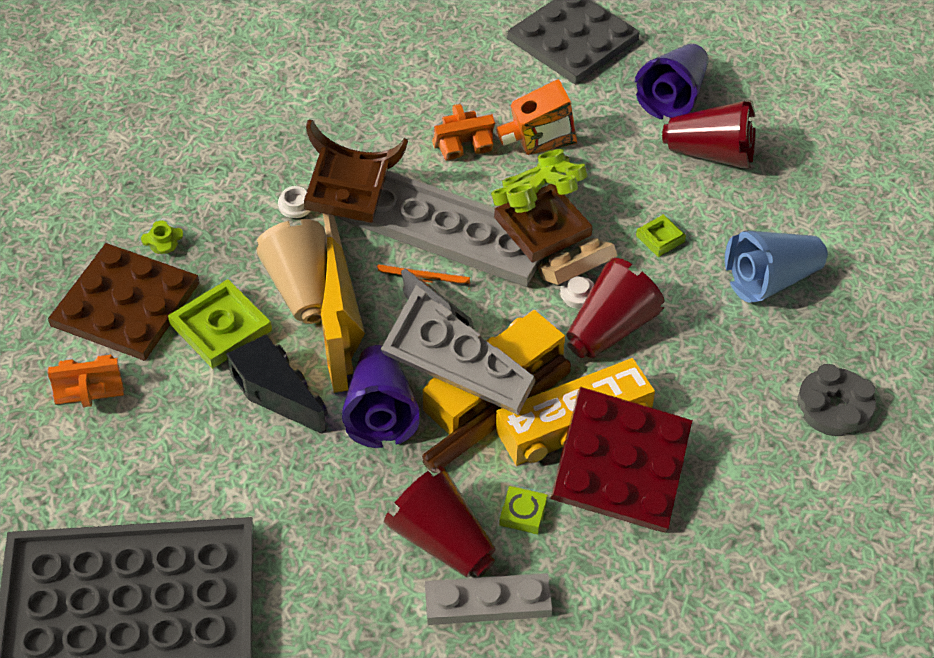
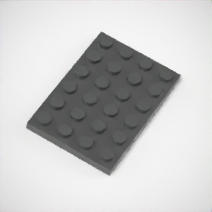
(129, 591)

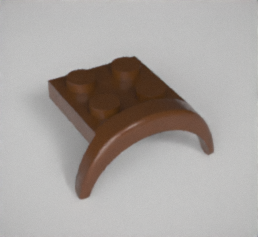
(347, 180)

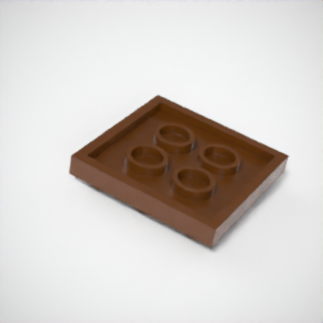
(124, 301)

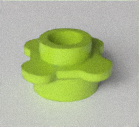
(162, 237)

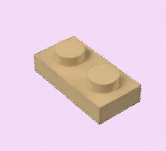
(568, 265)

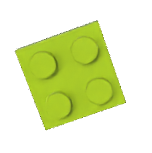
(219, 322)

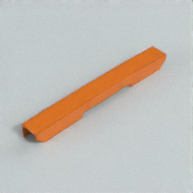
(424, 274)

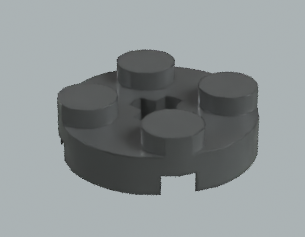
(841, 383)

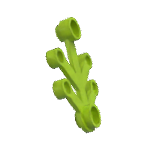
(522, 188)

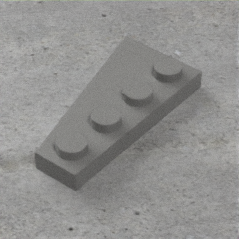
(447, 349)

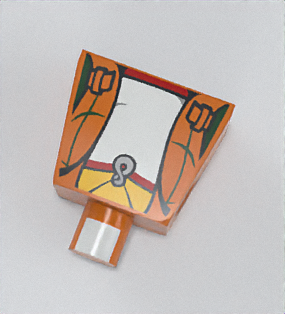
(541, 120)

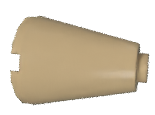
(297, 265)

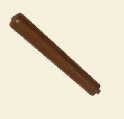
(485, 421)

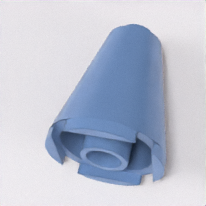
(771, 262)

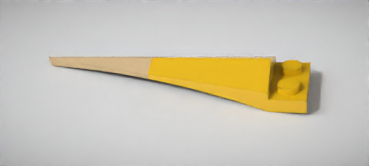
(339, 312)

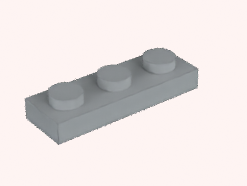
(488, 599)

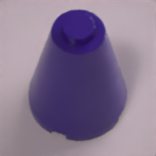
(672, 81)
(379, 401)

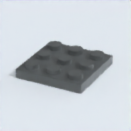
(573, 37)

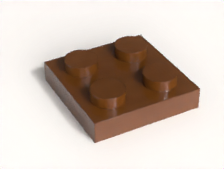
(547, 227)

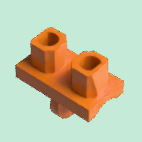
(463, 128)
(86, 380)

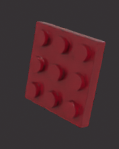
(622, 460)

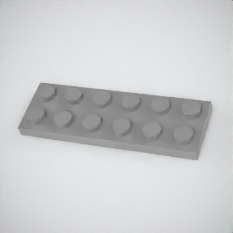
(448, 227)

